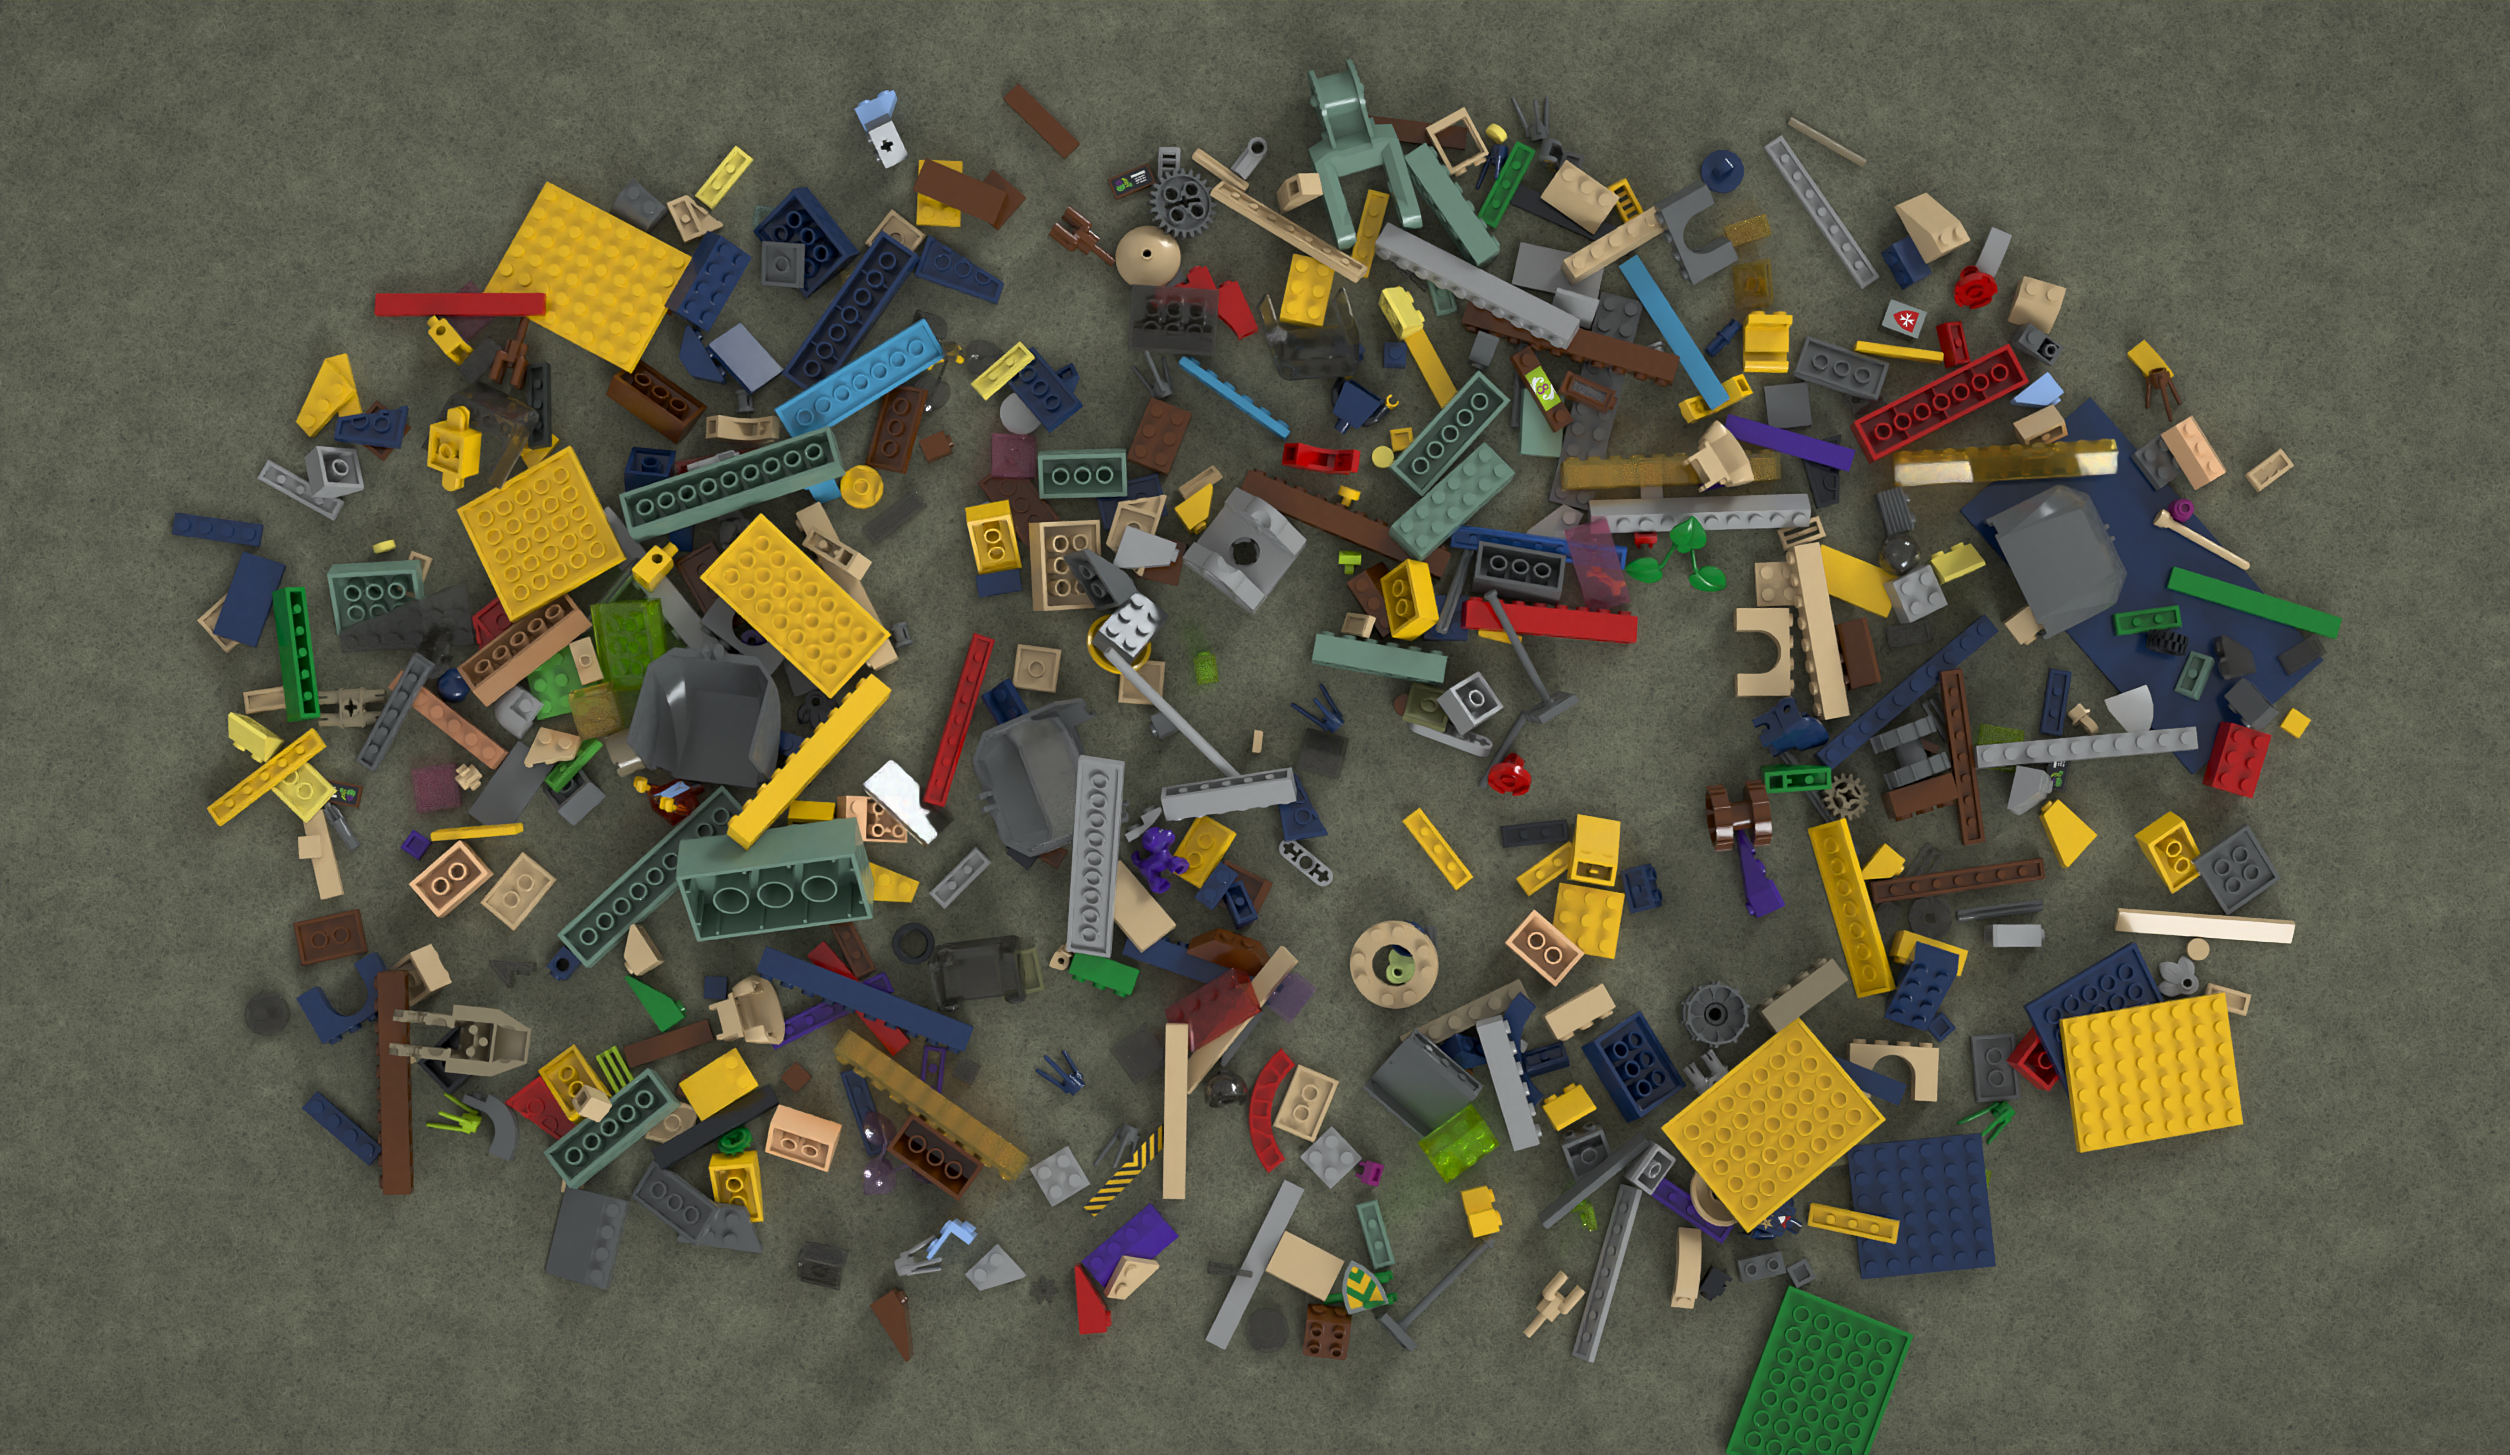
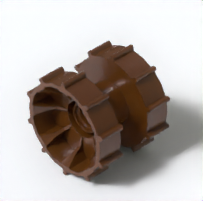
(1749, 814)

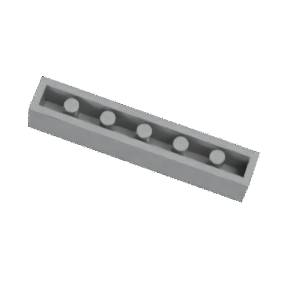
(1228, 794)
(1508, 1083)

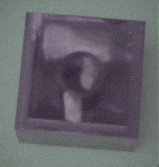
(1291, 997)

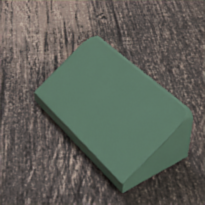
(2195, 675)

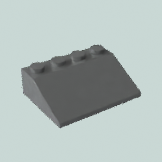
(588, 1237)

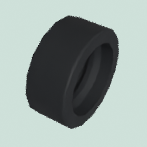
(896, 943)

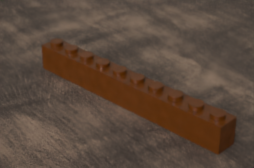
(1586, 346)
(1335, 519)
(395, 1085)

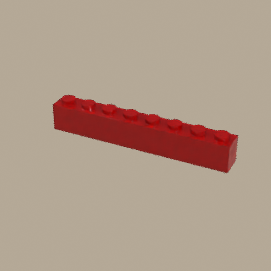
(1552, 622)

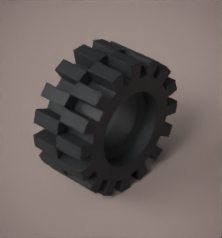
(2167, 642)

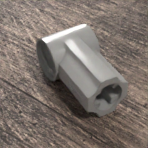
(1248, 159)

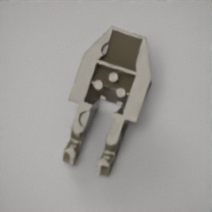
(487, 1040)

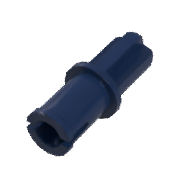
(1723, 338)

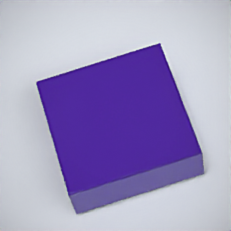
(416, 845)

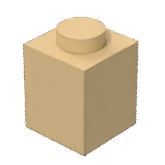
(591, 1103)

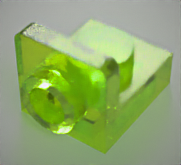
(1206, 668)
(1587, 1218)

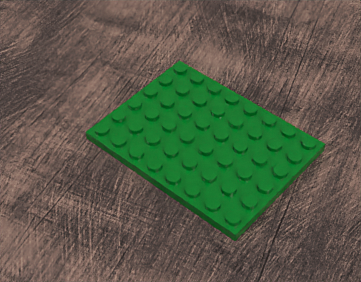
(1819, 1381)

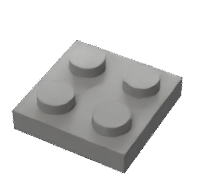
(1331, 1157)
(1060, 1176)

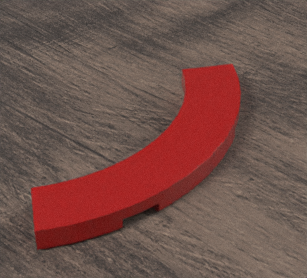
(1261, 1106)

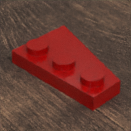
(542, 1108)

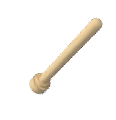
(2164, 520)

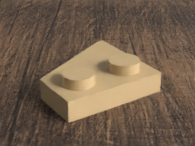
(552, 747)

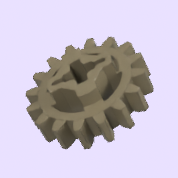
(1852, 792)

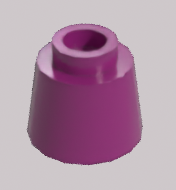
(2181, 510)

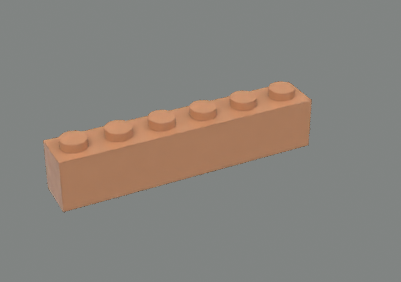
(457, 727)

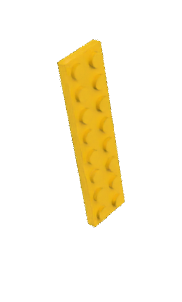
(1851, 908)

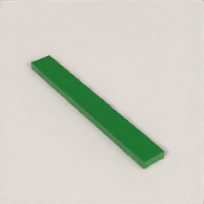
(2254, 603)

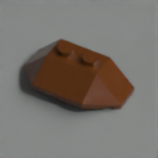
(1230, 950)

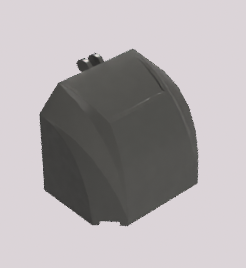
(2060, 557)
(708, 718)

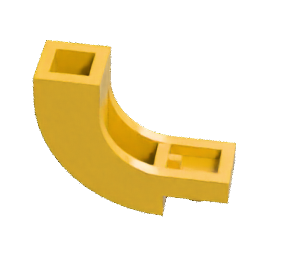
(1697, 408)

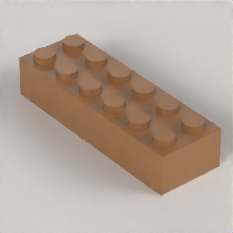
(523, 648)

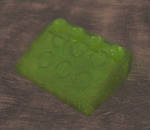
(628, 639)

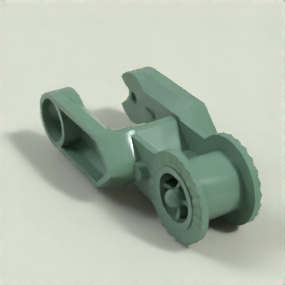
(1352, 145)

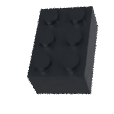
(435, 1068)

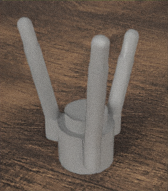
(908, 1265)

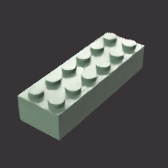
(1450, 207)
(1448, 434)
(1451, 503)
(1379, 659)
(596, 1144)

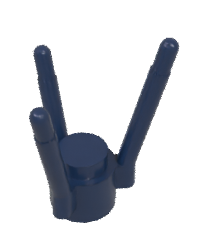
(1498, 156)
(1332, 720)
(1071, 1082)

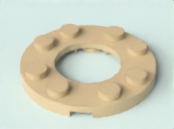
(1398, 934)

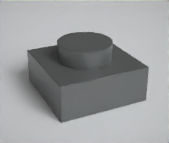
(1800, 1272)

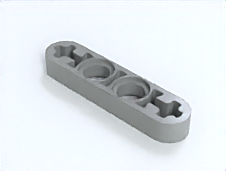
(1472, 742)

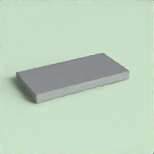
(1540, 270)

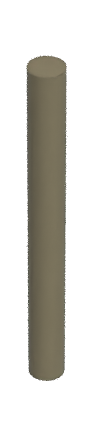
(1827, 142)

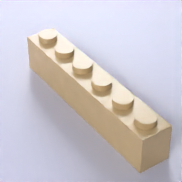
(1611, 247)

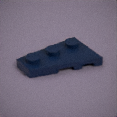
(374, 429)
(1299, 817)

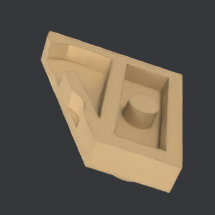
(691, 219)
(1129, 1276)

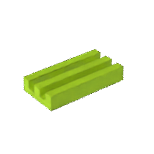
(607, 1072)

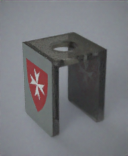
(1901, 321)

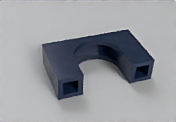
(326, 1020)

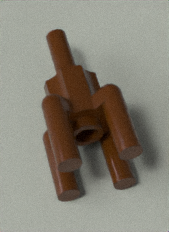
(1080, 237)
(513, 358)

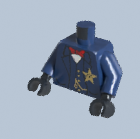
(1776, 1223)

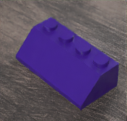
(1139, 1237)

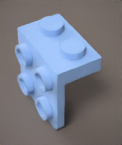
(963, 1230)

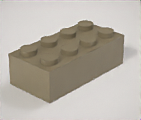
(1801, 995)

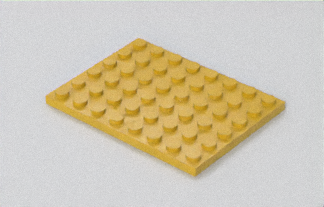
(597, 273)
(2150, 1072)
(1773, 1124)

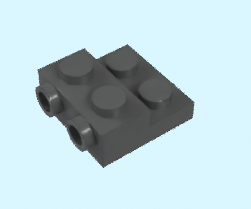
(1584, 1149)

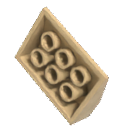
(1052, 579)

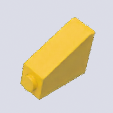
(2065, 832)

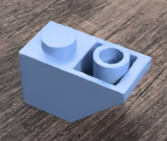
(870, 110)

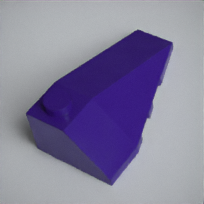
(1759, 892)

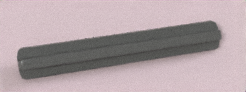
(1999, 910)

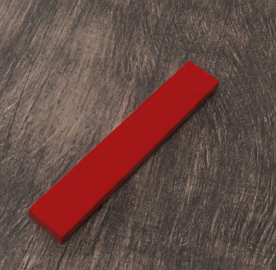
(826, 958)

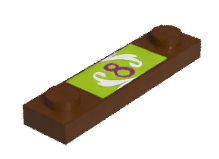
(1541, 389)

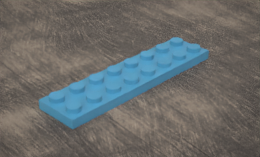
(861, 380)

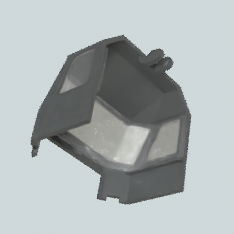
(1032, 776)

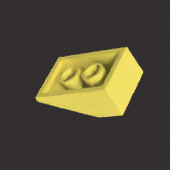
(1400, 313)
(253, 737)

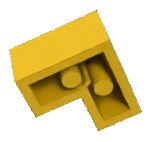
(1479, 1211)

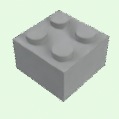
(1915, 594)
(1470, 703)

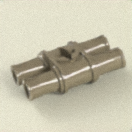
(347, 697)

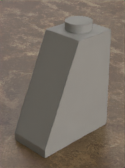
(1144, 550)
(2013, 935)

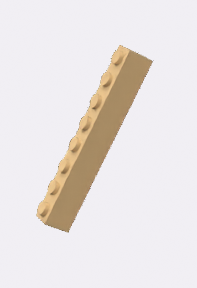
(817, 517)
(1818, 631)

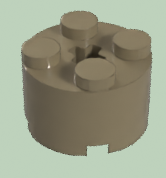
(622, 754)

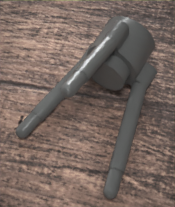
(1537, 130)
(1161, 388)
(1127, 1135)

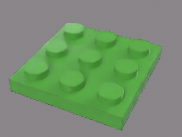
(554, 682)

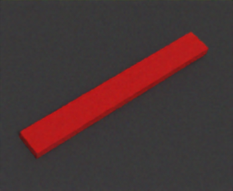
(460, 304)
(958, 720)

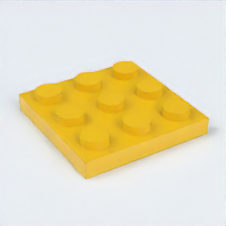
(1589, 918)

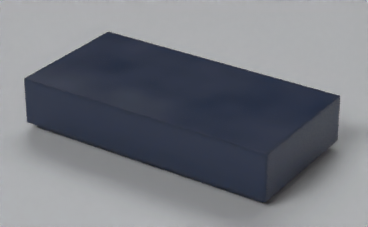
(999, 583)

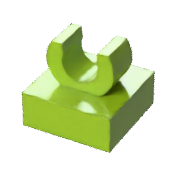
(1350, 559)

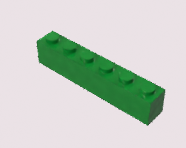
(296, 654)

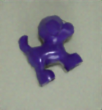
(1157, 842)

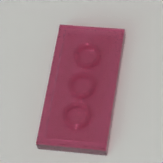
(1597, 565)

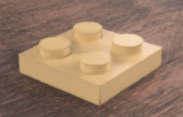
(1773, 584)

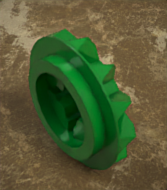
(740, 1134)

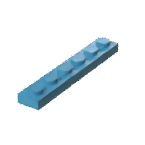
(1242, 402)

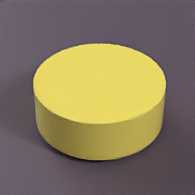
(1496, 133)
(1382, 457)
(384, 546)

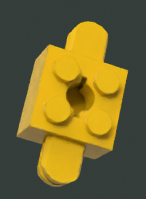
(454, 448)

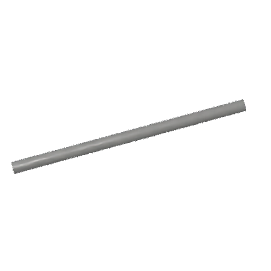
(1170, 713)

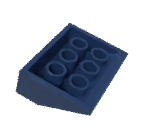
(805, 221)
(1633, 1067)

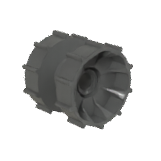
(1910, 753)
(1731, 1019)

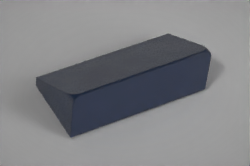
(1239, 905)
(1545, 1059)

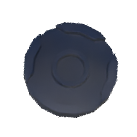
(1722, 171)

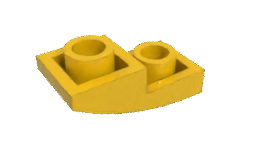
(2146, 358)

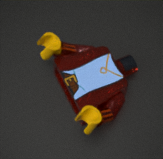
(671, 800)

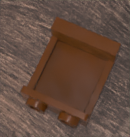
(1256, 886)

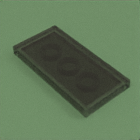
(903, 801)

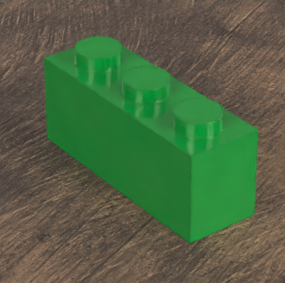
(1104, 973)

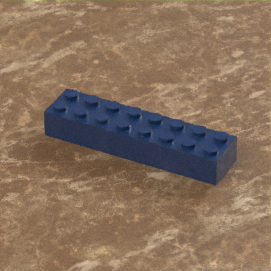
(852, 311)

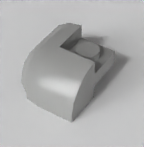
(517, 710)

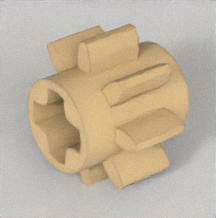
(468, 777)

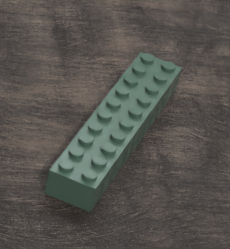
(732, 484)
(645, 883)

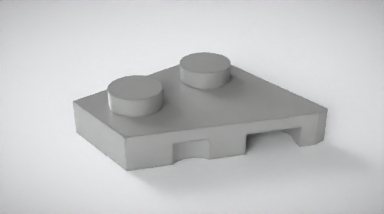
(1557, 522)
(994, 1269)

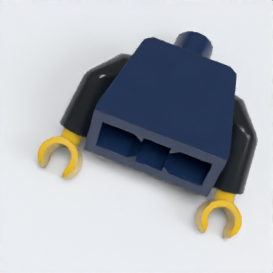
(1357, 405)

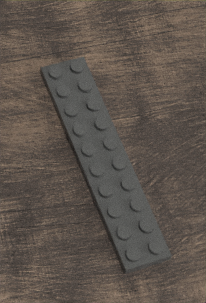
(1591, 429)

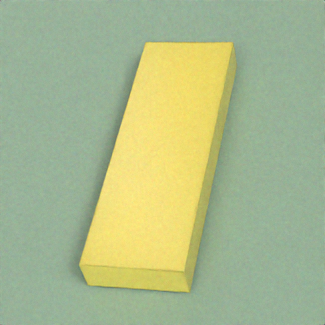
(724, 177)
(1002, 370)

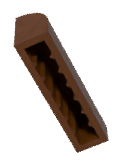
(960, 191)

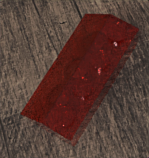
(1215, 1008)

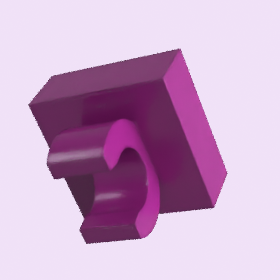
(1371, 1173)

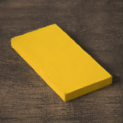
(1856, 581)

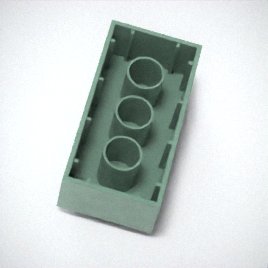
(781, 883)

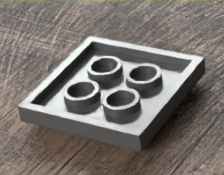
(2235, 869)

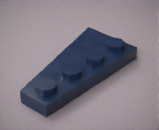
(947, 268)

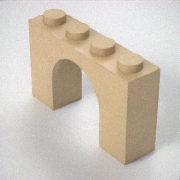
(1775, 624)
(1921, 1060)

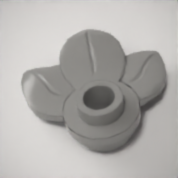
(2175, 975)

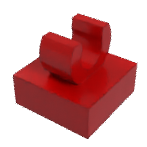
(1644, 538)

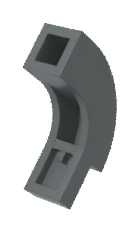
(505, 1122)

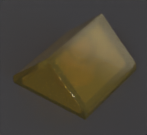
(1753, 284)

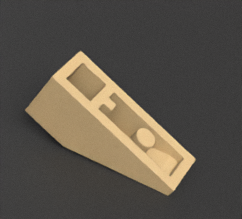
(837, 553)

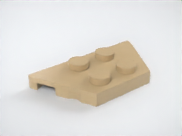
(1140, 514)

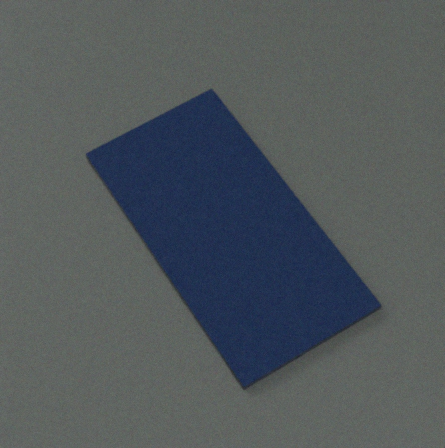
(2148, 553)

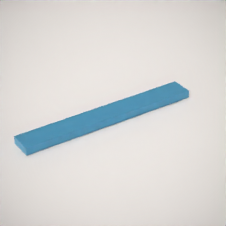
(1674, 332)

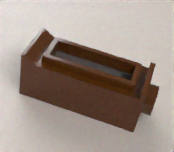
(1588, 393)

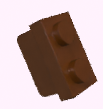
(1327, 1331)

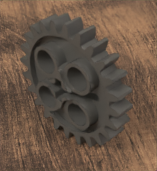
(1176, 184)

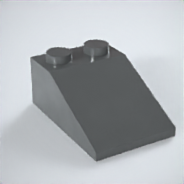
(1101, 580)

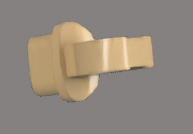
(2081, 716)
(1061, 953)

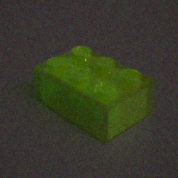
(1458, 1143)

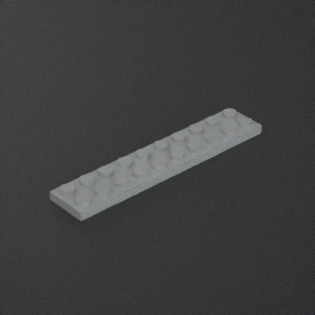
(1095, 855)

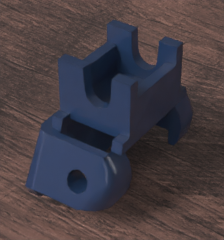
(1790, 729)

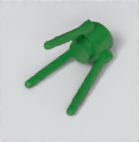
(2001, 1114)

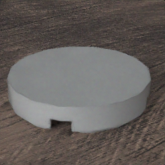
(1017, 416)

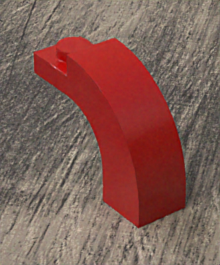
(1320, 460)

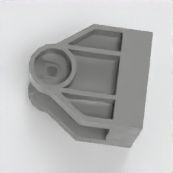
(1246, 520)

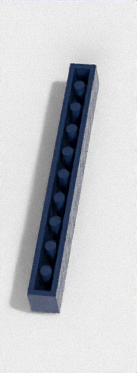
(1905, 692)
(864, 998)

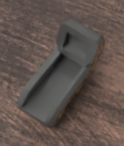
(1553, 156)

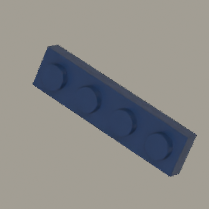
(217, 529)
(343, 1128)

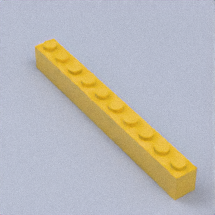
(808, 762)

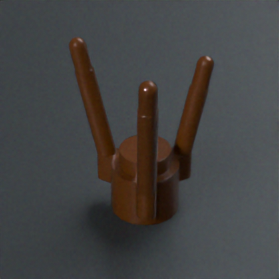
(2159, 378)

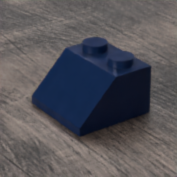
(648, 467)

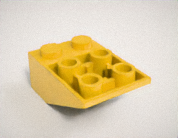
(1594, 851)

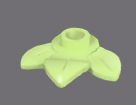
(1404, 964)

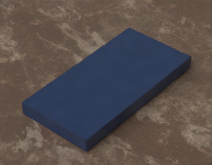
(1044, 393)
(249, 599)

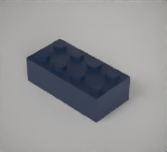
(708, 281)
(1921, 986)

